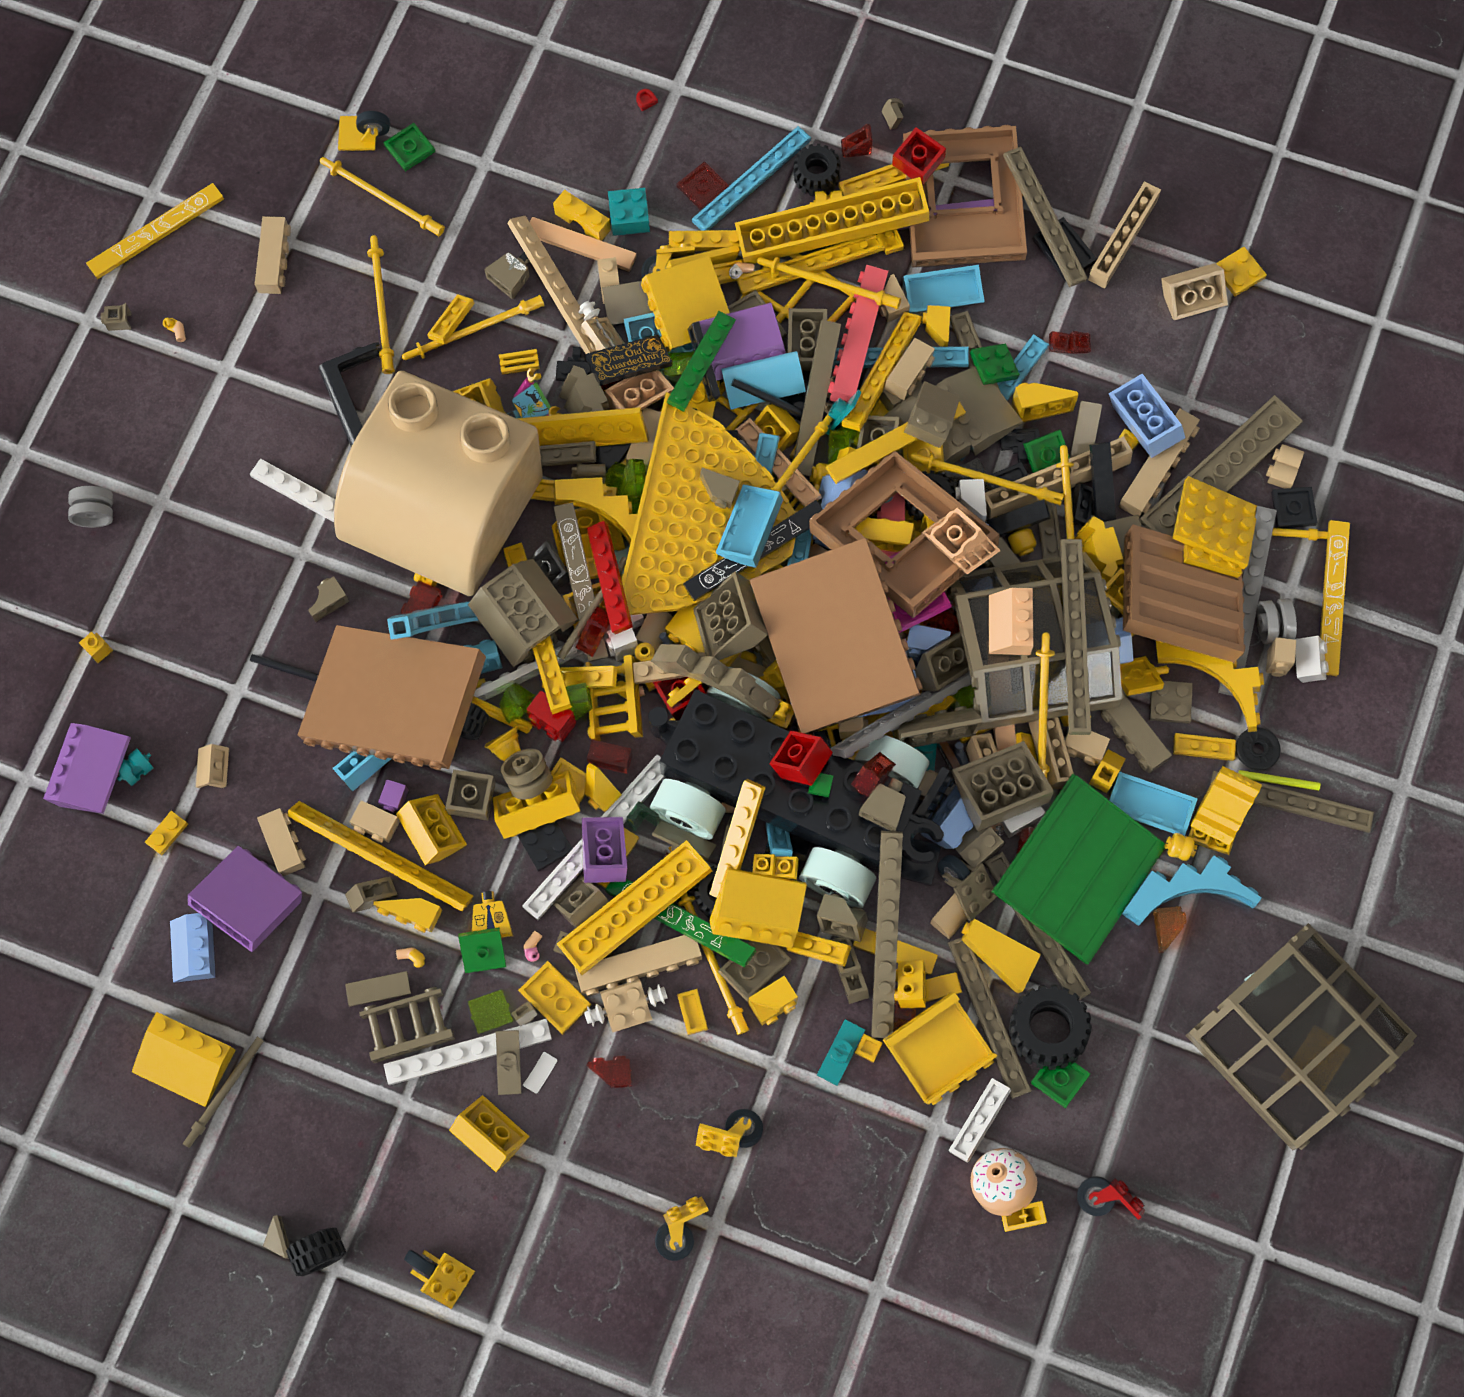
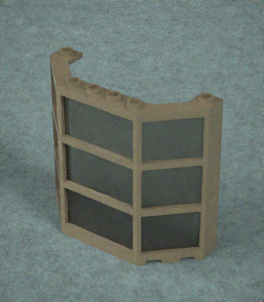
(1010, 684)
(1302, 1038)

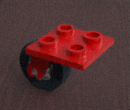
(1099, 1196)

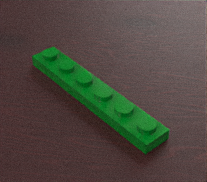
(701, 361)

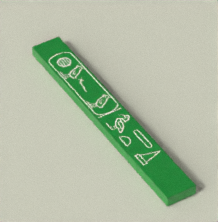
(696, 929)

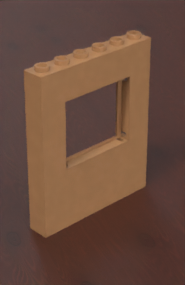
(974, 232)
(918, 570)

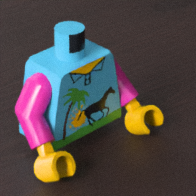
(530, 400)

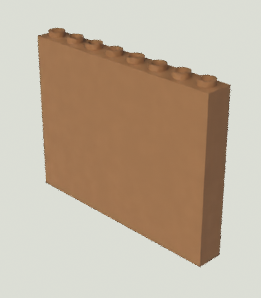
(836, 636)
(392, 697)

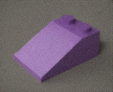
(604, 850)

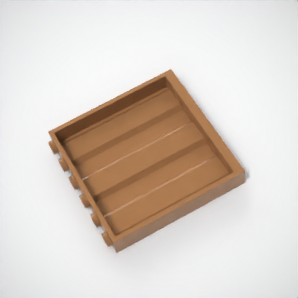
(1179, 600)

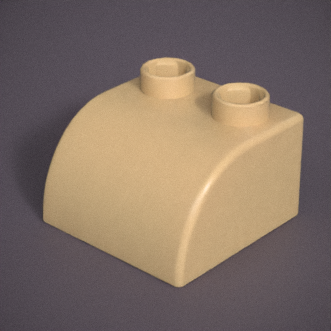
(436, 482)

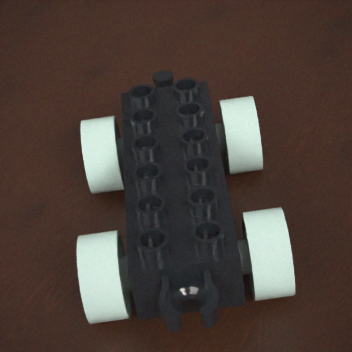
(727, 742)

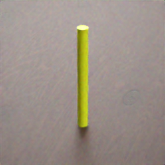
(1281, 780)

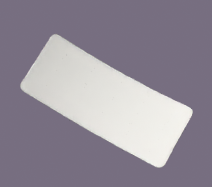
(540, 1072)

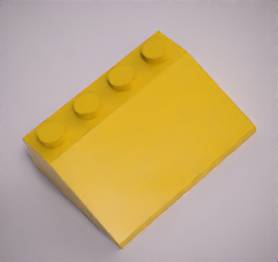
(758, 908)
(182, 1059)

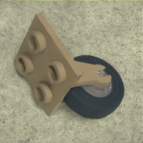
(969, 883)

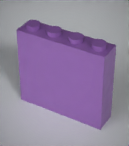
(245, 898)

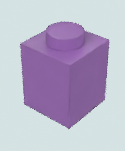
(393, 796)

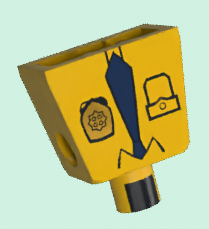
(491, 915)

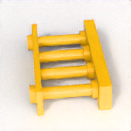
(631, 706)

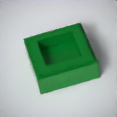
(821, 785)

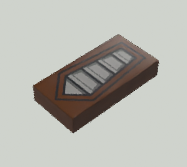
(948, 755)

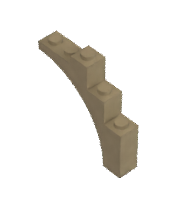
(709, 670)

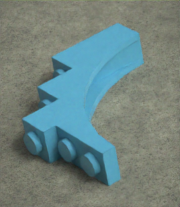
(429, 619)
(1186, 881)

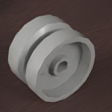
(90, 506)
(1276, 620)

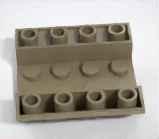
(521, 609)

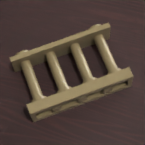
(421, 1039)

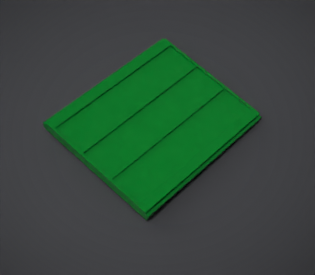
(1079, 868)

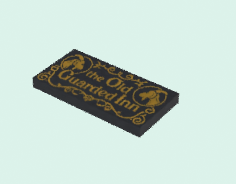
(628, 360)

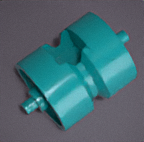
(134, 766)

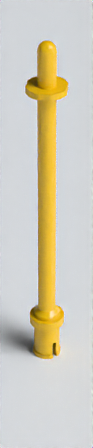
(425, 221)
(880, 297)
(524, 307)
(386, 354)
(1064, 466)
(1041, 493)
(1044, 653)
(734, 1011)

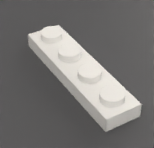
(980, 1120)

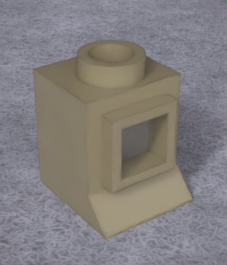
(116, 317)

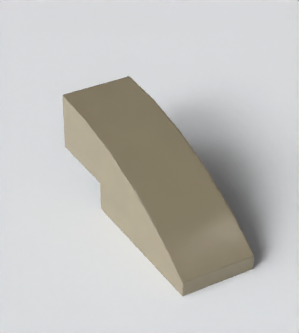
(851, 976)

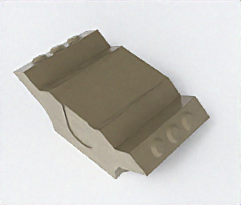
(582, 392)

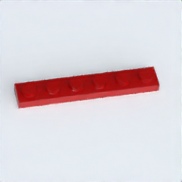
(609, 577)

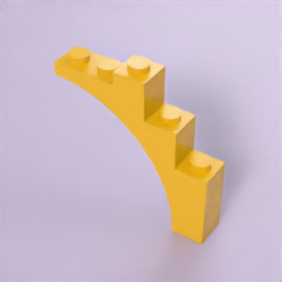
(591, 495)
(1238, 681)

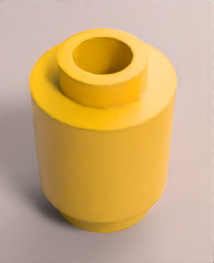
(644, 648)

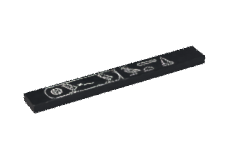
(779, 536)

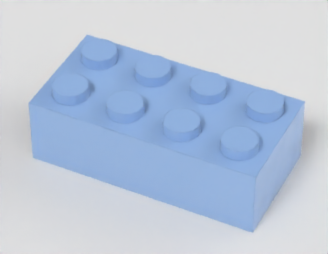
(1147, 415)

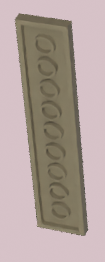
(1230, 460)

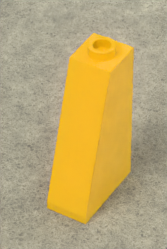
(1002, 954)

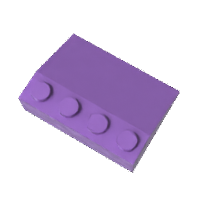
(750, 339)
(86, 768)

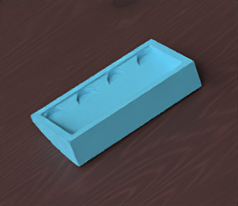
(943, 288)
(774, 375)
(750, 525)
(1153, 803)

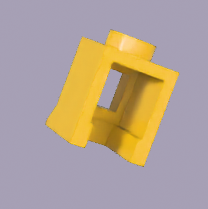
(95, 646)

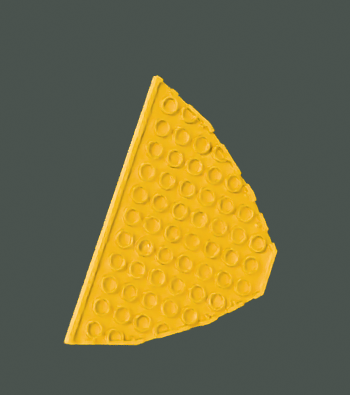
(677, 520)

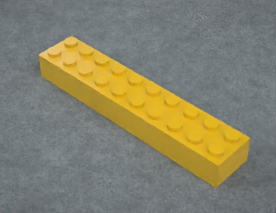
(833, 221)

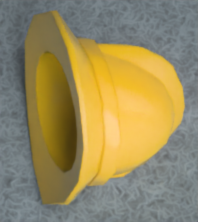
(505, 744)

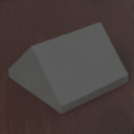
(551, 565)

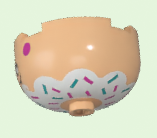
(1003, 1181)

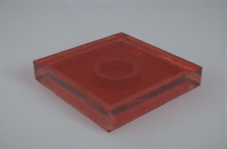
(702, 185)

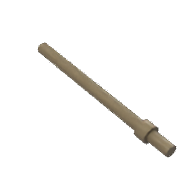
(582, 623)
(199, 1127)

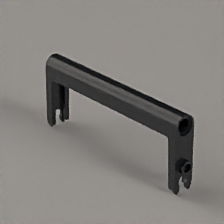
(332, 378)

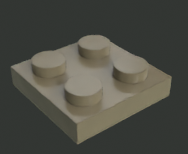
(1171, 703)

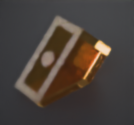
(1168, 925)

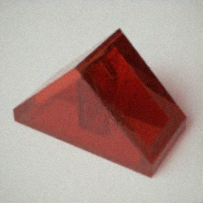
(858, 143)

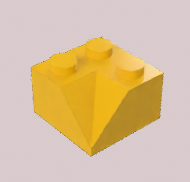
(773, 1001)

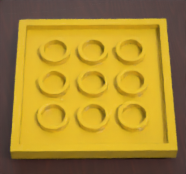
(1215, 522)

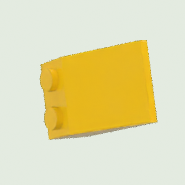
(1041, 401)

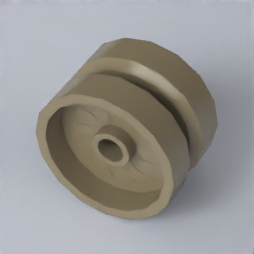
(526, 774)

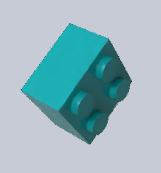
(628, 211)

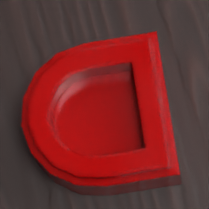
(645, 99)

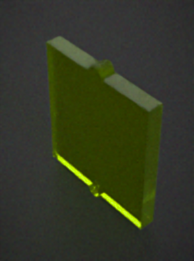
(490, 1011)

